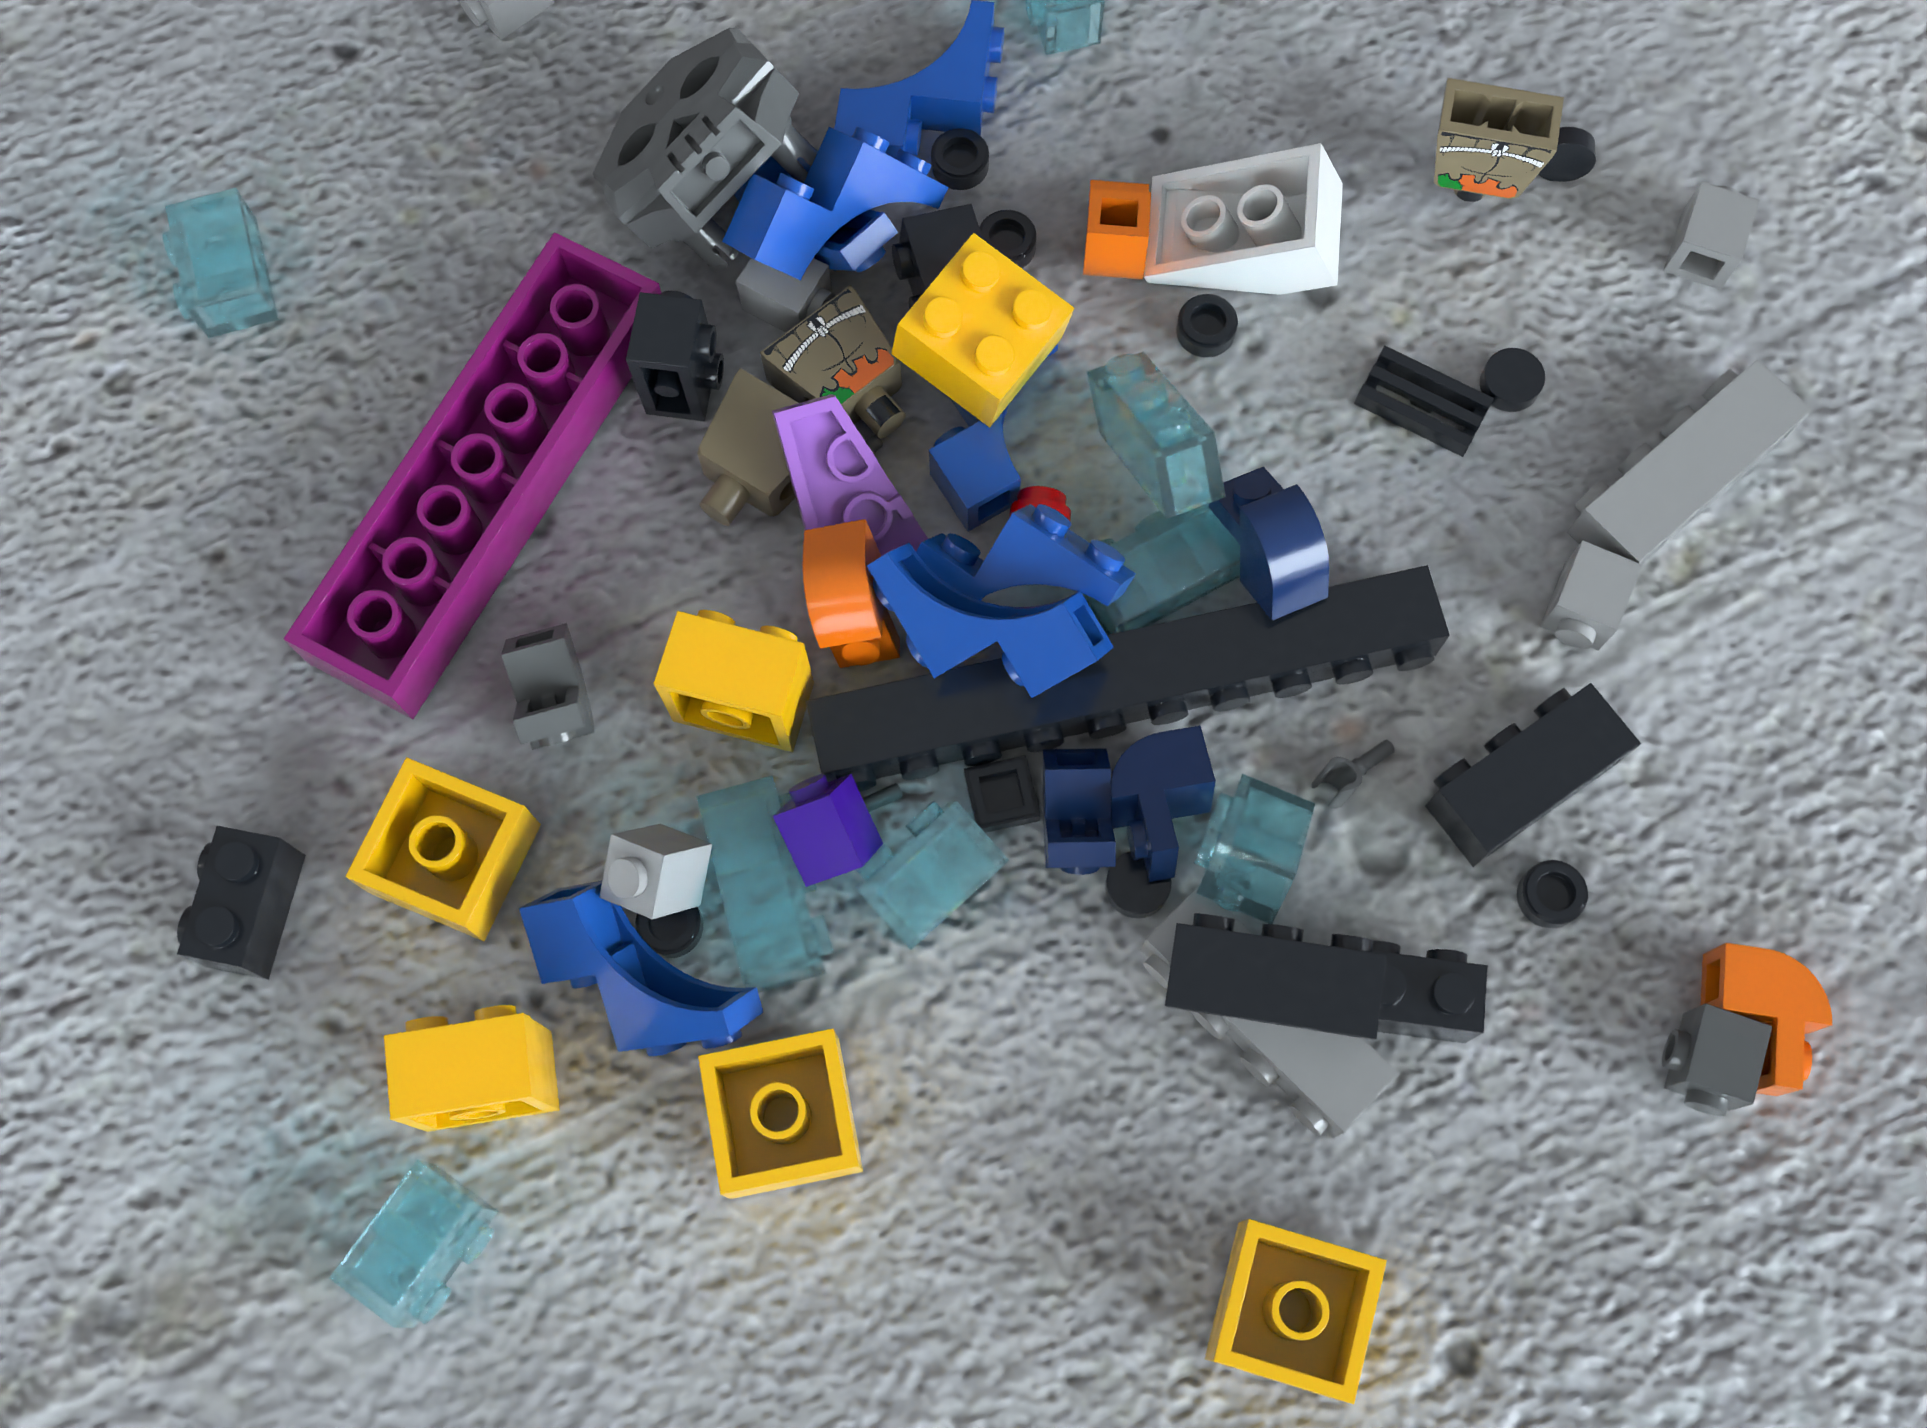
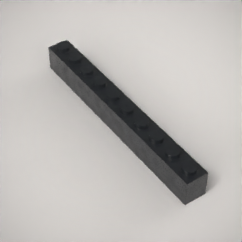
(1147, 675)

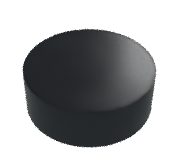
(1573, 156)
(960, 159)
(1011, 235)
(1206, 325)
(1512, 379)
(1131, 891)
(1552, 894)
(671, 934)

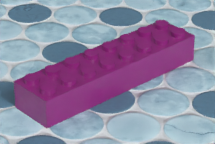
(475, 480)

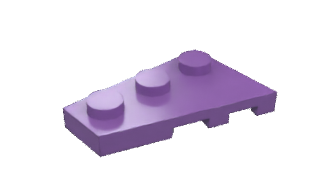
(839, 475)

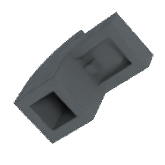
(547, 687)

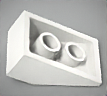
(1248, 224)

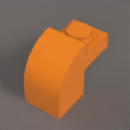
(1117, 229)
(842, 595)
(1774, 992)

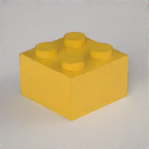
(981, 329)
(735, 679)
(444, 849)
(470, 1070)
(779, 1114)
(1296, 1310)

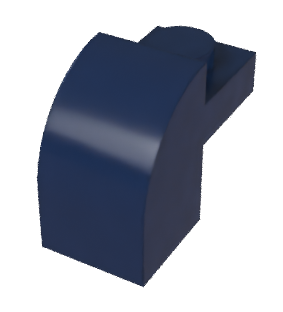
(1279, 541)
(1159, 781)
(1077, 810)

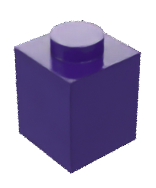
(827, 828)

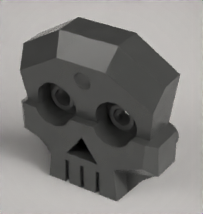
(697, 140)

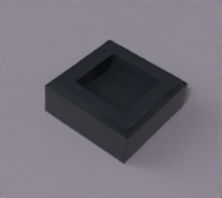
(1002, 794)

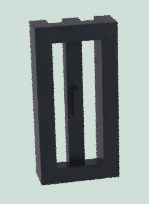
(1427, 391)

